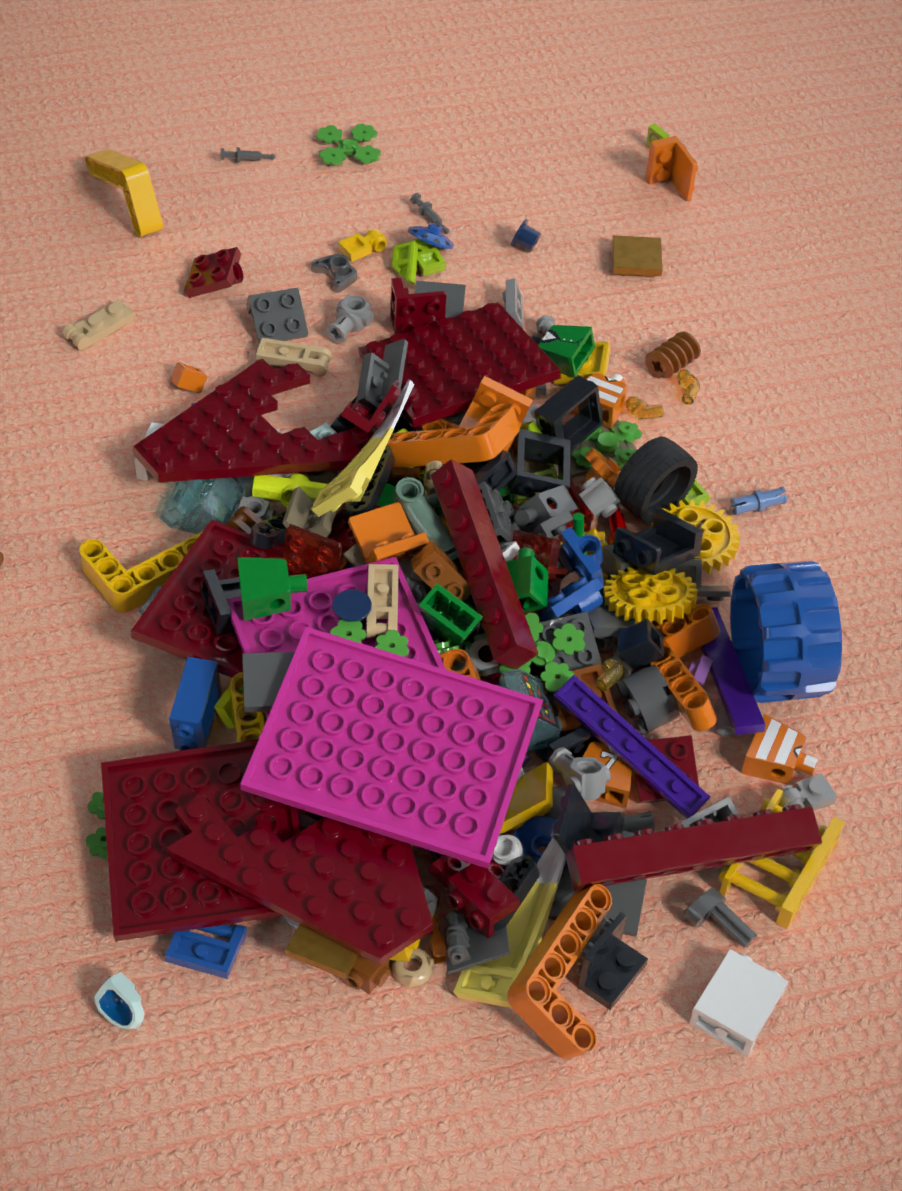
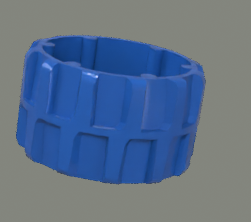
(786, 630)

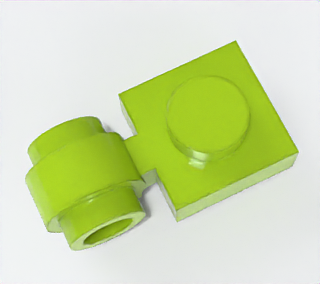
(429, 259)

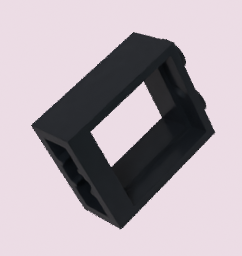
(576, 393)
(539, 448)

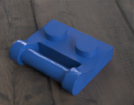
(205, 952)

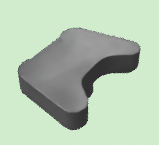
(338, 269)

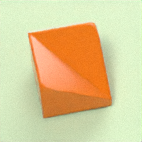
(188, 377)

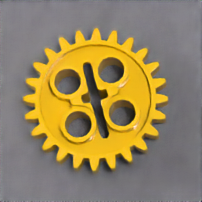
(719, 536)
(650, 596)

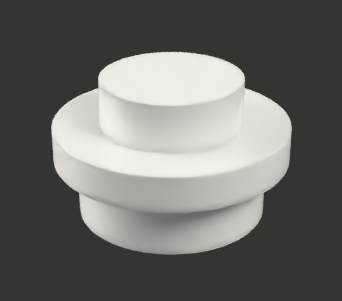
(507, 849)

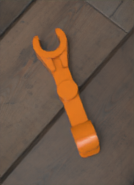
(438, 946)

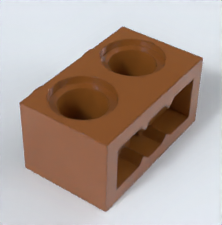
(437, 567)

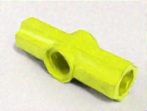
(281, 488)

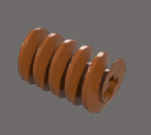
(672, 355)

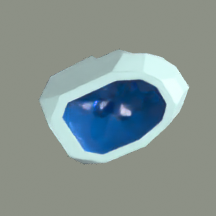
(120, 1002)

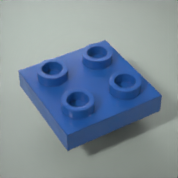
(582, 564)
(577, 596)

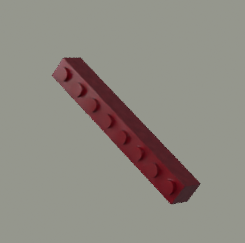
(484, 565)
(693, 848)

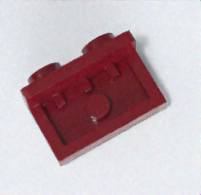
(480, 898)

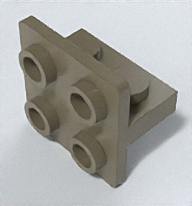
(301, 515)

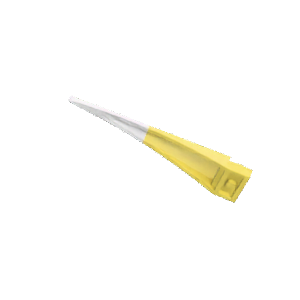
(354, 479)
(492, 979)

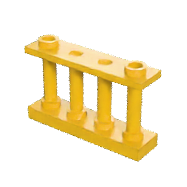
(799, 880)

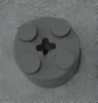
(648, 699)

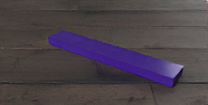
(732, 683)
(631, 747)

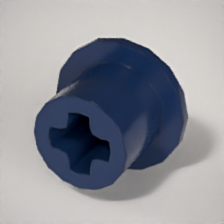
(526, 237)
(352, 606)

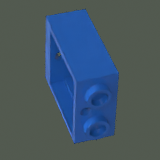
(194, 704)

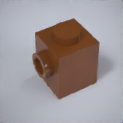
(367, 974)

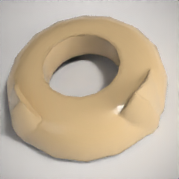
(417, 977)

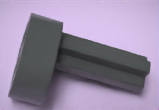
(712, 905)

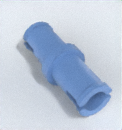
(758, 500)

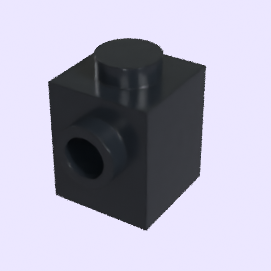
(640, 644)

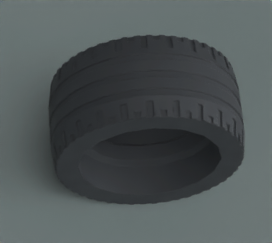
(655, 477)

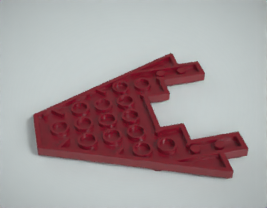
(231, 439)
(326, 878)

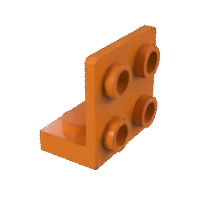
(672, 161)
(491, 394)
(386, 534)

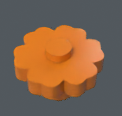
(601, 468)

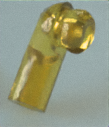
(689, 384)
(642, 410)
(612, 673)

